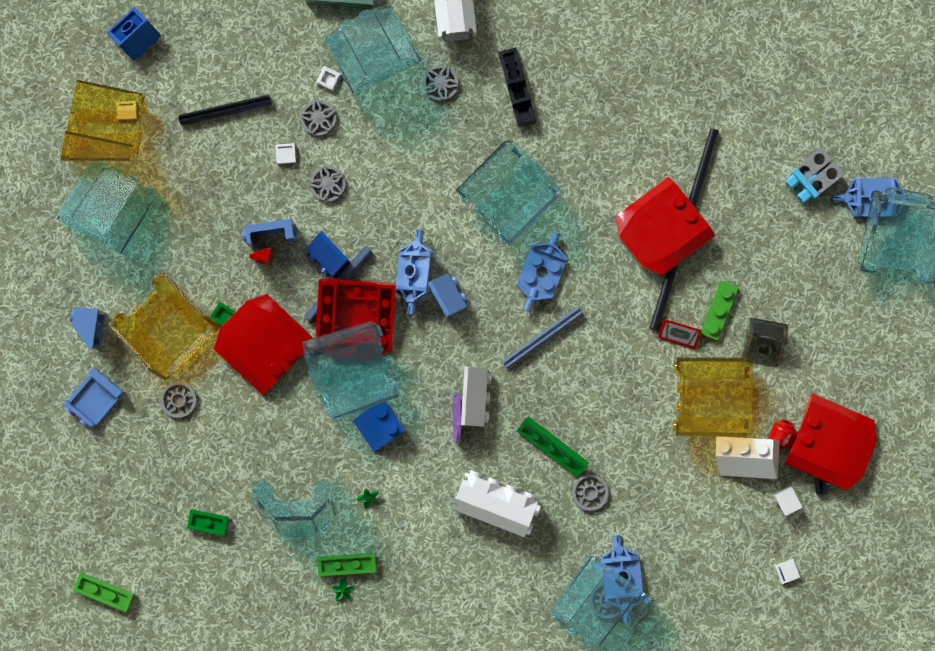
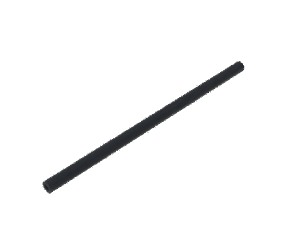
(694, 196)

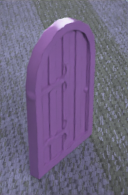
(456, 417)

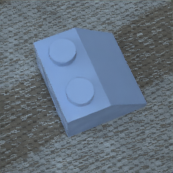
(447, 295)
(89, 325)

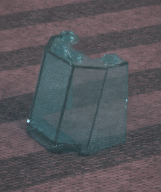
(371, 49)
(510, 191)
(109, 207)
(900, 234)
(349, 370)
(298, 517)
(601, 605)

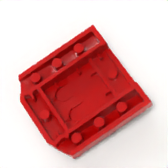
(663, 228)
(356, 302)
(261, 342)
(832, 443)

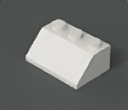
(475, 396)
(747, 457)

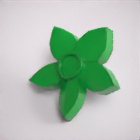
(368, 498)
(342, 590)

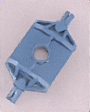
(859, 193)
(546, 256)
(414, 287)
(624, 561)

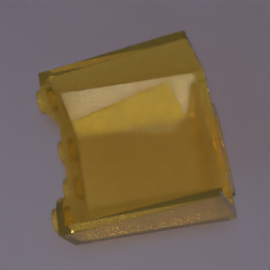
(103, 124)
(166, 328)
(715, 397)

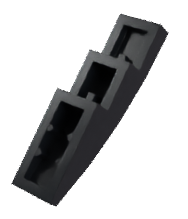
(517, 87)

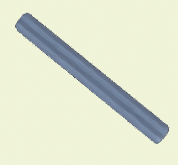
(347, 273)
(542, 338)

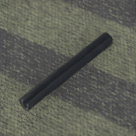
(223, 110)

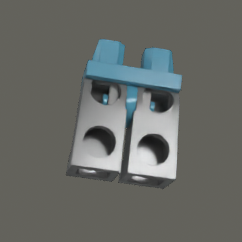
(810, 180)

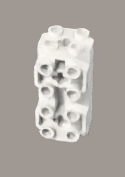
(455, 19)
(496, 504)

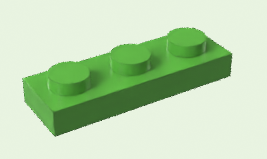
(719, 310)
(346, 564)
(103, 592)

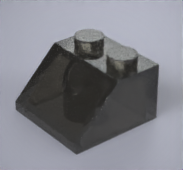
(765, 341)

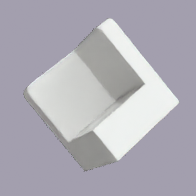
(787, 500)

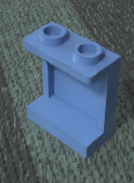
(268, 228)
(93, 398)

